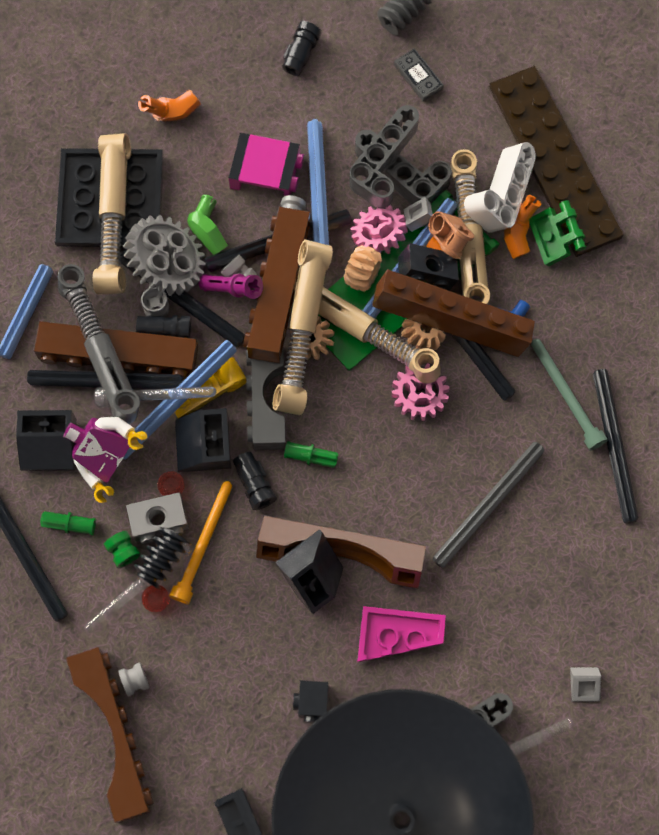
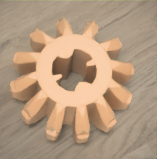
(362, 268)
(321, 334)
(419, 338)

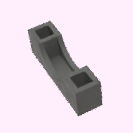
(267, 426)

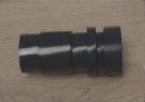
(299, 51)
(164, 325)
(253, 479)

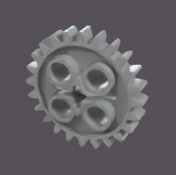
(164, 255)

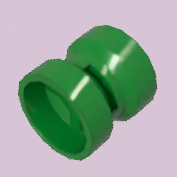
(122, 549)

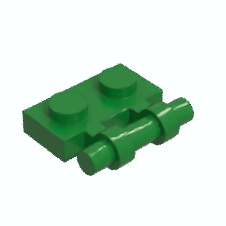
(550, 237)

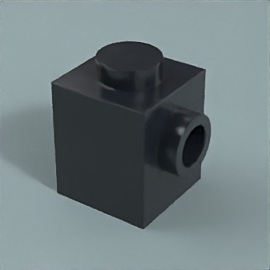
(311, 700)

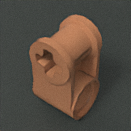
(450, 233)

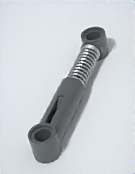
(98, 345)

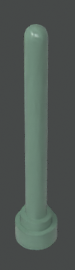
(593, 437)

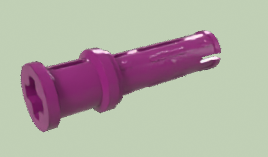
(237, 285)

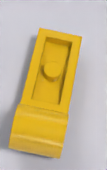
(226, 378)

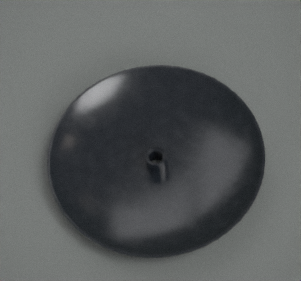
(405, 756)

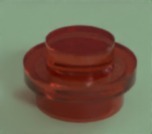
(171, 483)
(155, 599)

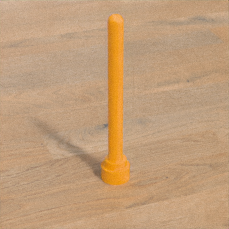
(182, 590)

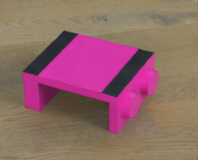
(265, 163)

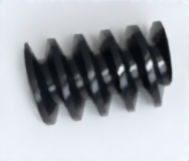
(160, 557)

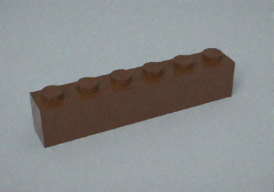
(279, 283)
(453, 313)
(135, 350)

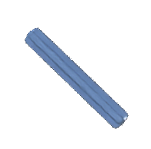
(25, 311)

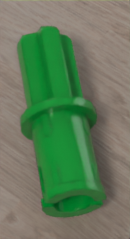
(310, 454)
(68, 523)

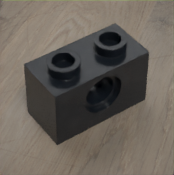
(428, 266)

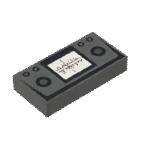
(418, 74)

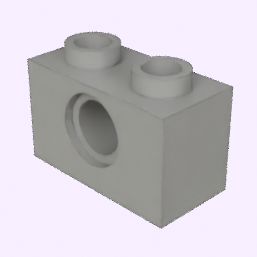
(142, 512)

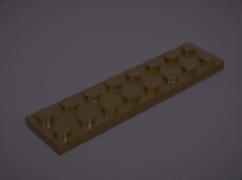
(558, 162)

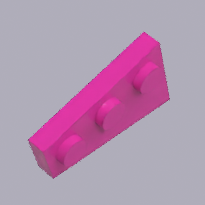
(397, 631)

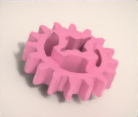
(379, 229)
(429, 399)

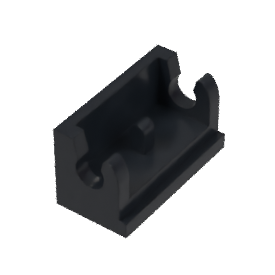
(237, 814)

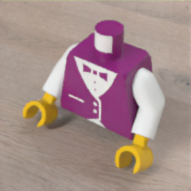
(101, 449)

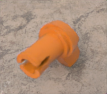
(170, 109)
(516, 235)

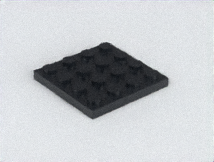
(79, 194)

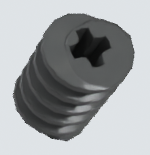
(400, 11)

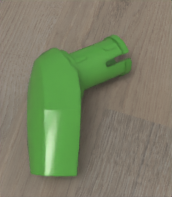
(204, 227)

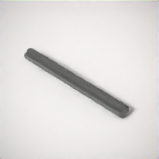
(488, 504)

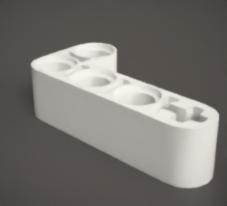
(500, 205)

